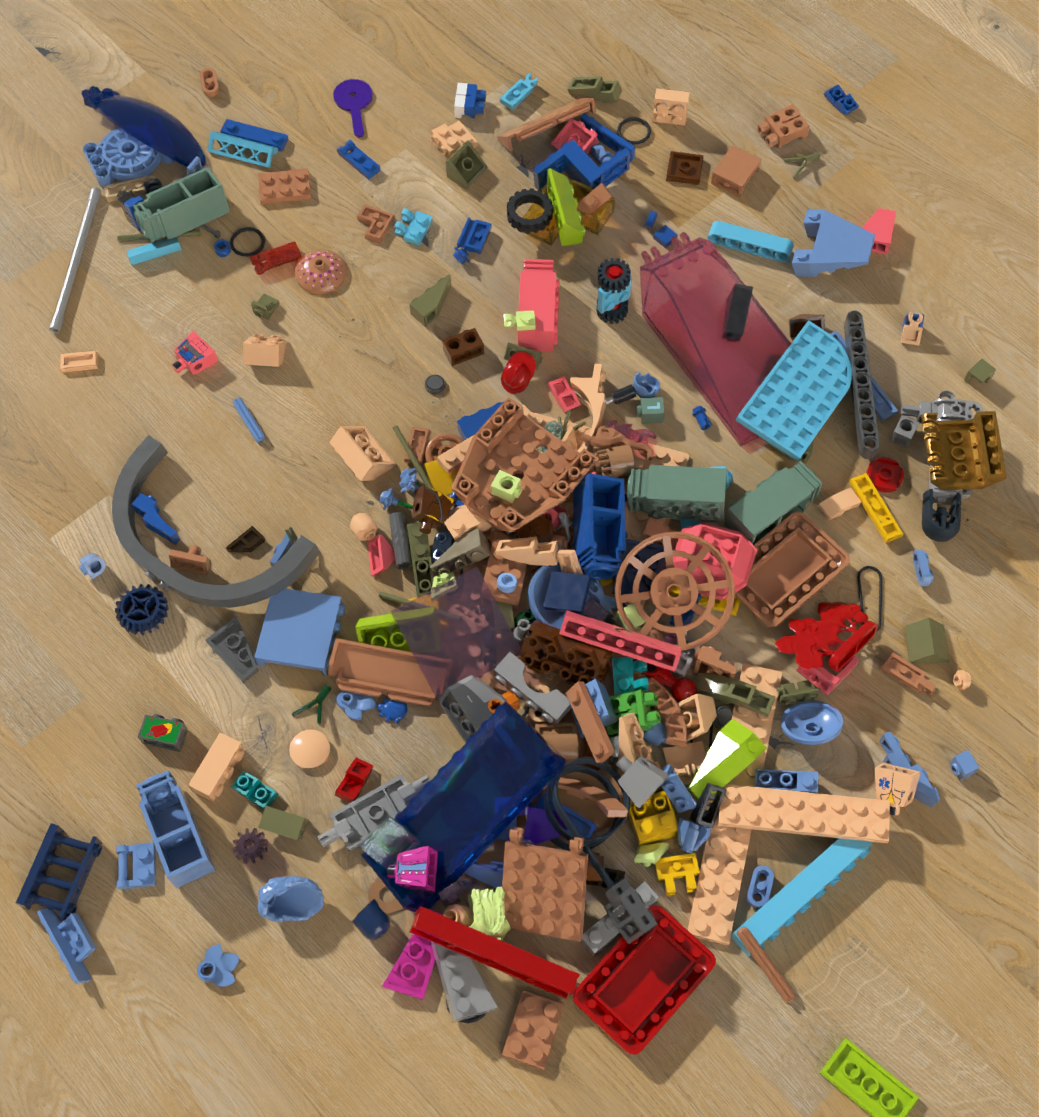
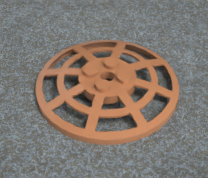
(683, 580)

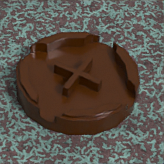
(539, 527)

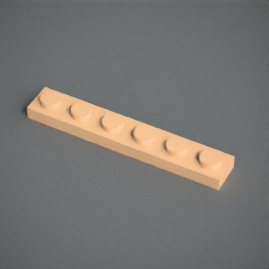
(454, 457)

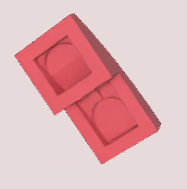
(563, 394)

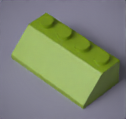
(564, 209)
(381, 632)

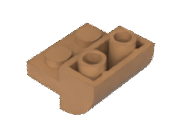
(562, 738)

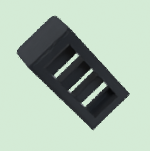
(711, 814)

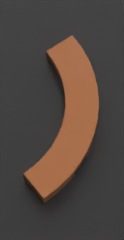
(669, 712)
(602, 800)

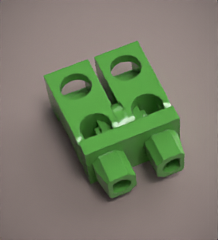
(636, 702)

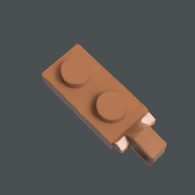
(908, 674)

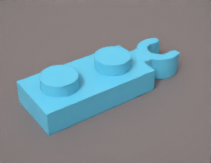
(518, 92)

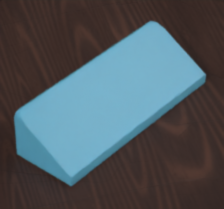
(153, 250)

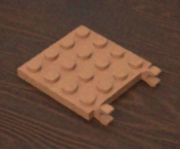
(545, 887)

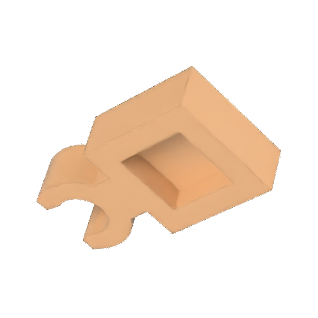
(912, 333)

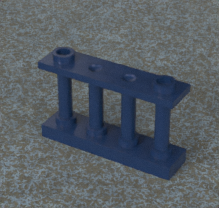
(45, 857)

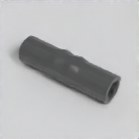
(400, 540)

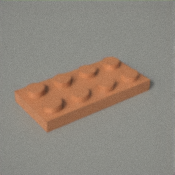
(498, 565)

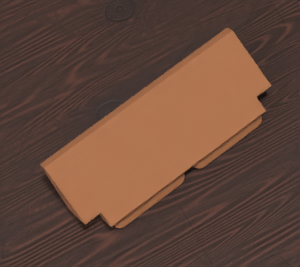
(547, 121)
(379, 671)

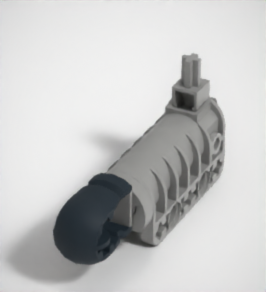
(947, 410)

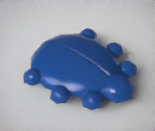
(392, 710)

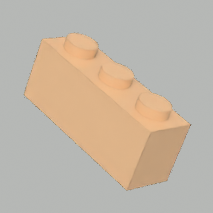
(216, 767)

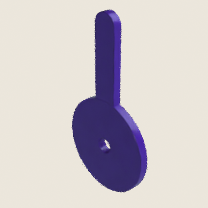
(355, 103)

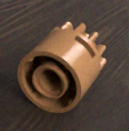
(615, 462)

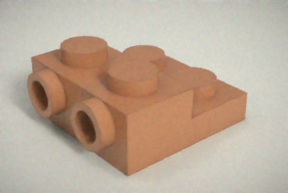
(708, 661)

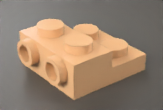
(451, 138)

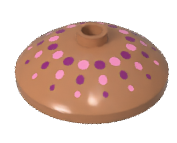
(320, 278)

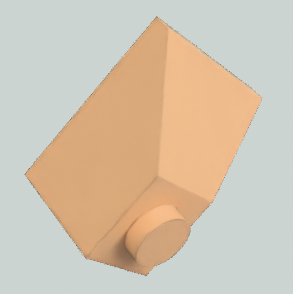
(698, 714)

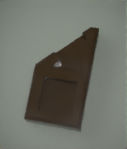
(247, 541)

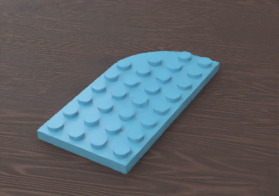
(799, 392)

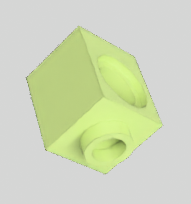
(504, 479)

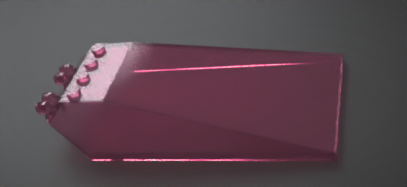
(686, 307)

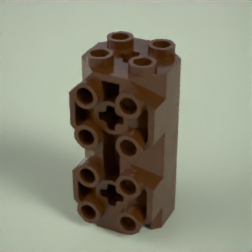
(571, 659)

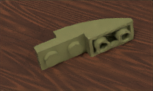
(420, 559)
(735, 692)

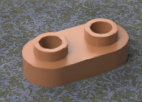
(209, 82)

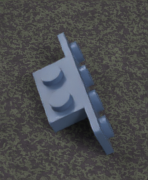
(70, 941)

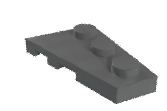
(233, 649)

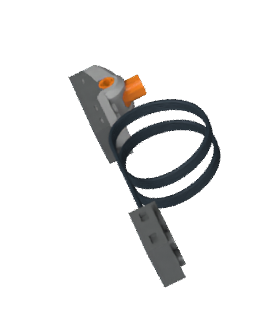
(472, 703)

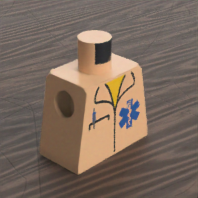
(895, 785)

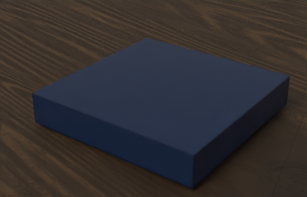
(567, 592)

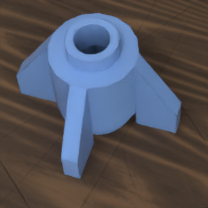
(691, 835)

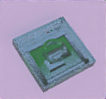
(388, 841)

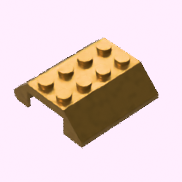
(964, 451)

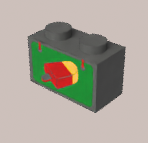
(163, 732)

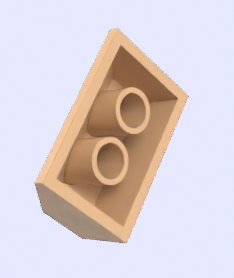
(361, 452)

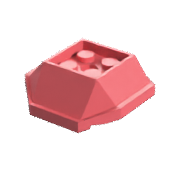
(731, 544)

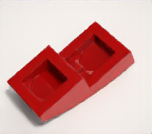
(354, 780)

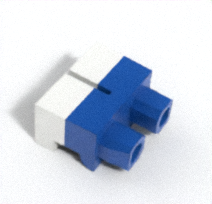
(466, 100)

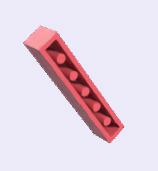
(620, 640)

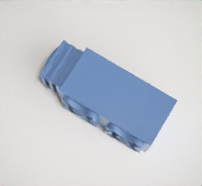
(174, 830)

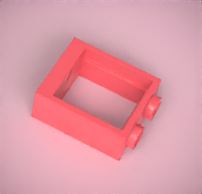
(825, 679)

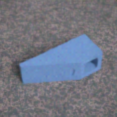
(787, 780)

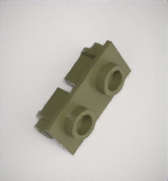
(513, 349)
(790, 695)

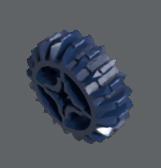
(147, 599)

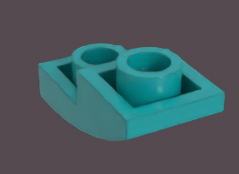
(254, 790)

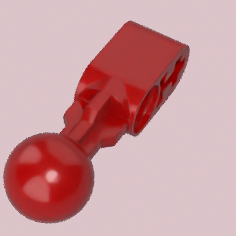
(680, 688)

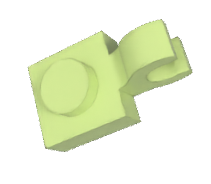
(523, 320)

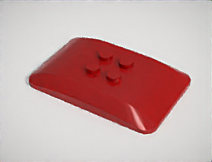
(644, 982)

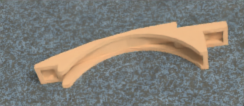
(593, 394)

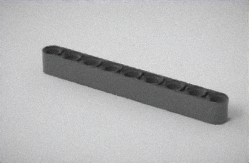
(862, 390)

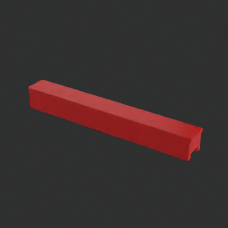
(493, 952)

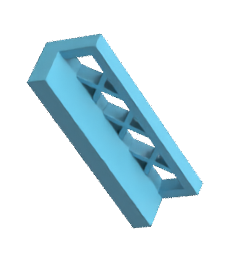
(245, 144)

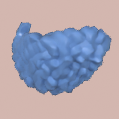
(290, 899)

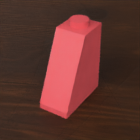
(882, 226)

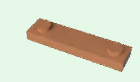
(590, 722)

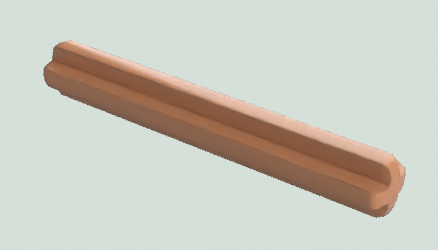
(765, 964)

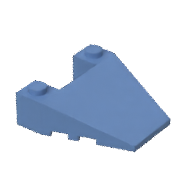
(836, 245)

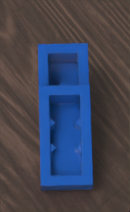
(147, 508)

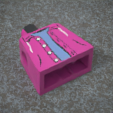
(415, 869)

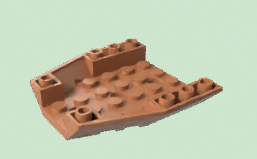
(510, 445)

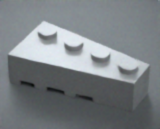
(462, 985)

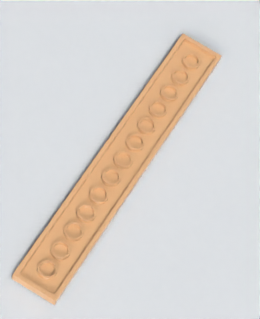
(727, 846)

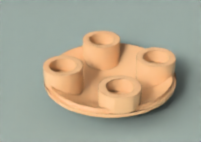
(309, 749)

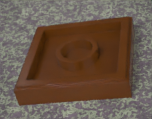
(684, 168)

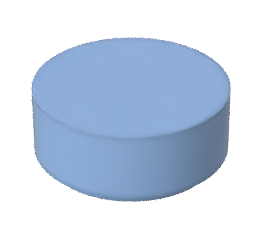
(507, 582)

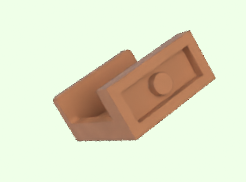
(735, 170)

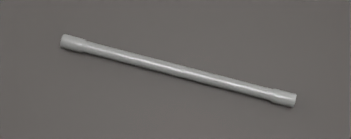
(57, 319)

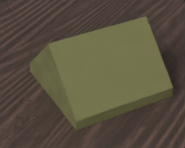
(465, 165)
(926, 642)

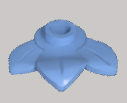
(356, 704)
(221, 966)

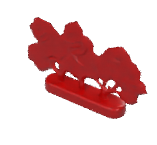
(819, 635)

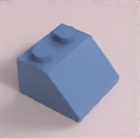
(601, 702)

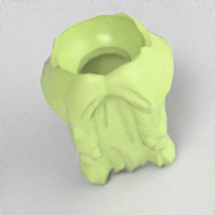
(489, 912)

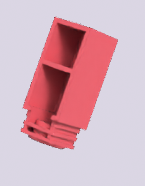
(539, 294)

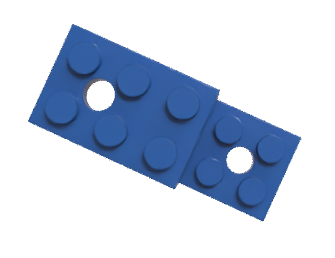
(581, 167)

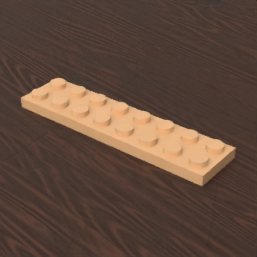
(805, 813)

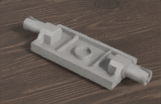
(364, 815)

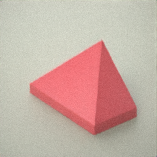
(380, 554)

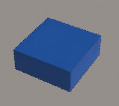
(664, 235)

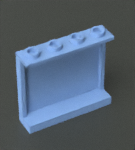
(300, 629)

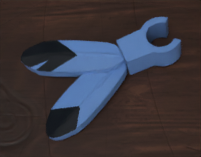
(605, 601)

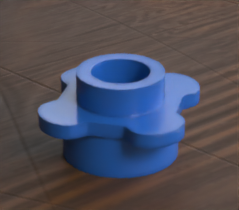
(461, 255)

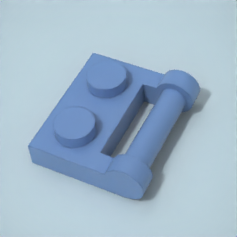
(143, 865)

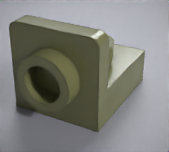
(265, 306)

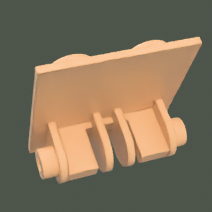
(685, 760)

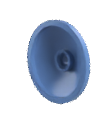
(812, 722)

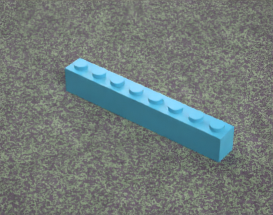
(802, 889)

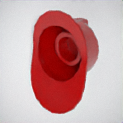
(518, 372)

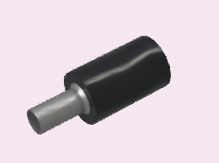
(621, 395)

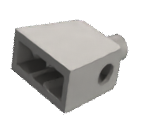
(640, 779)

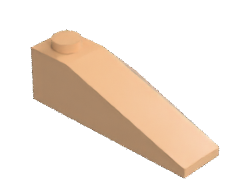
(462, 521)
(632, 743)

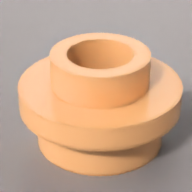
(962, 680)

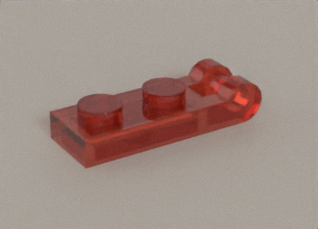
(275, 257)

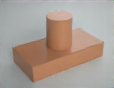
(595, 200)
(190, 561)

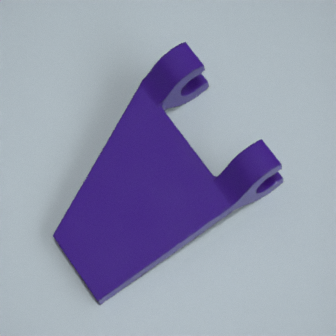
(538, 827)

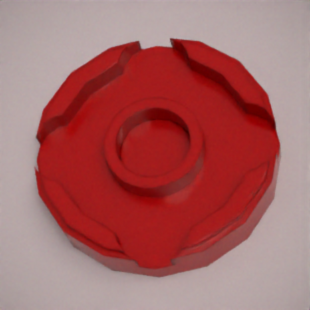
(885, 474)

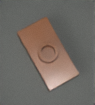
(418, 441)

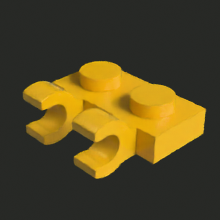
(675, 868)

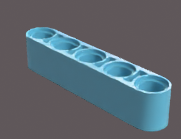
(750, 241)

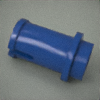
(701, 417)

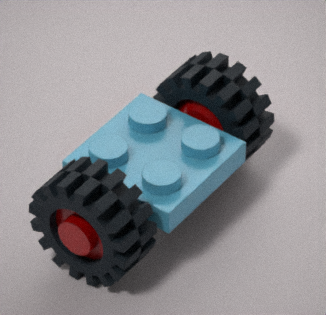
(614, 290)

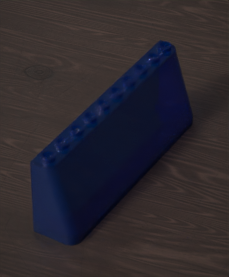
(474, 799)

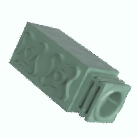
(181, 206)
(678, 492)
(773, 501)

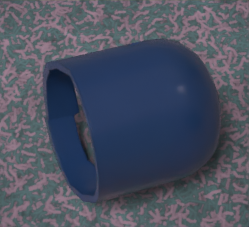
(372, 921)

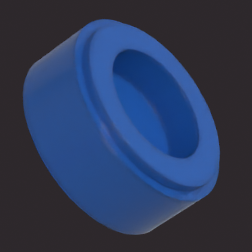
(651, 219)

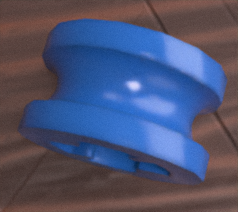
(222, 243)

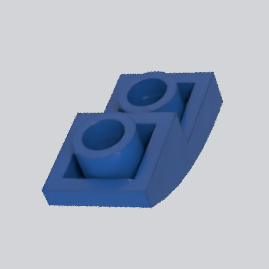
(841, 101)

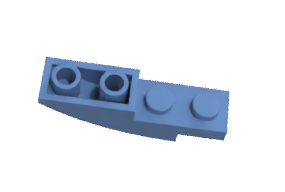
(924, 792)

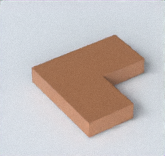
(379, 222)

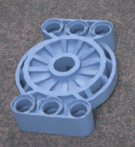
(112, 162)

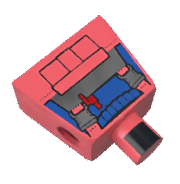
(194, 355)

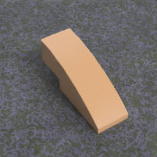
(528, 551)

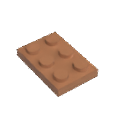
(284, 186)
(533, 1030)

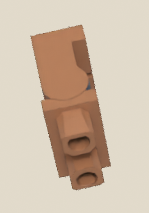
(783, 127)

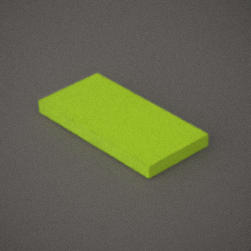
(867, 1083)

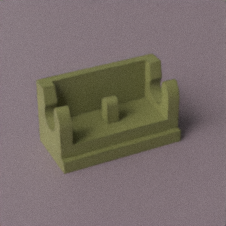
(283, 823)

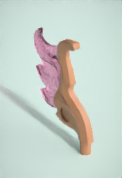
(621, 435)

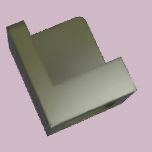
(981, 372)

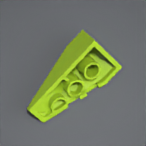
(729, 755)

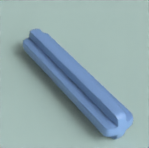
(249, 420)

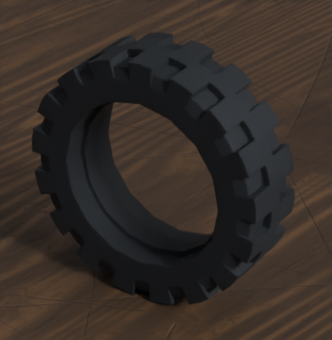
(529, 225)

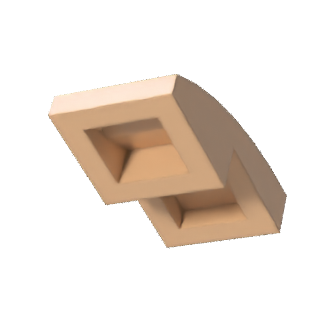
(839, 503)

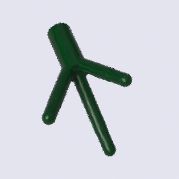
(318, 700)

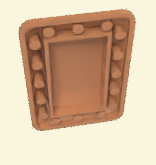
(790, 569)

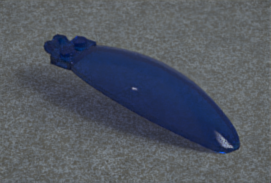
(147, 124)

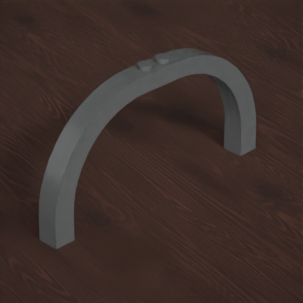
(243, 593)

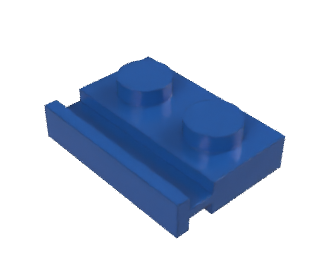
(474, 235)

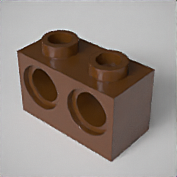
(464, 350)

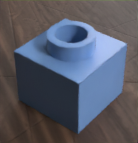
(964, 765)

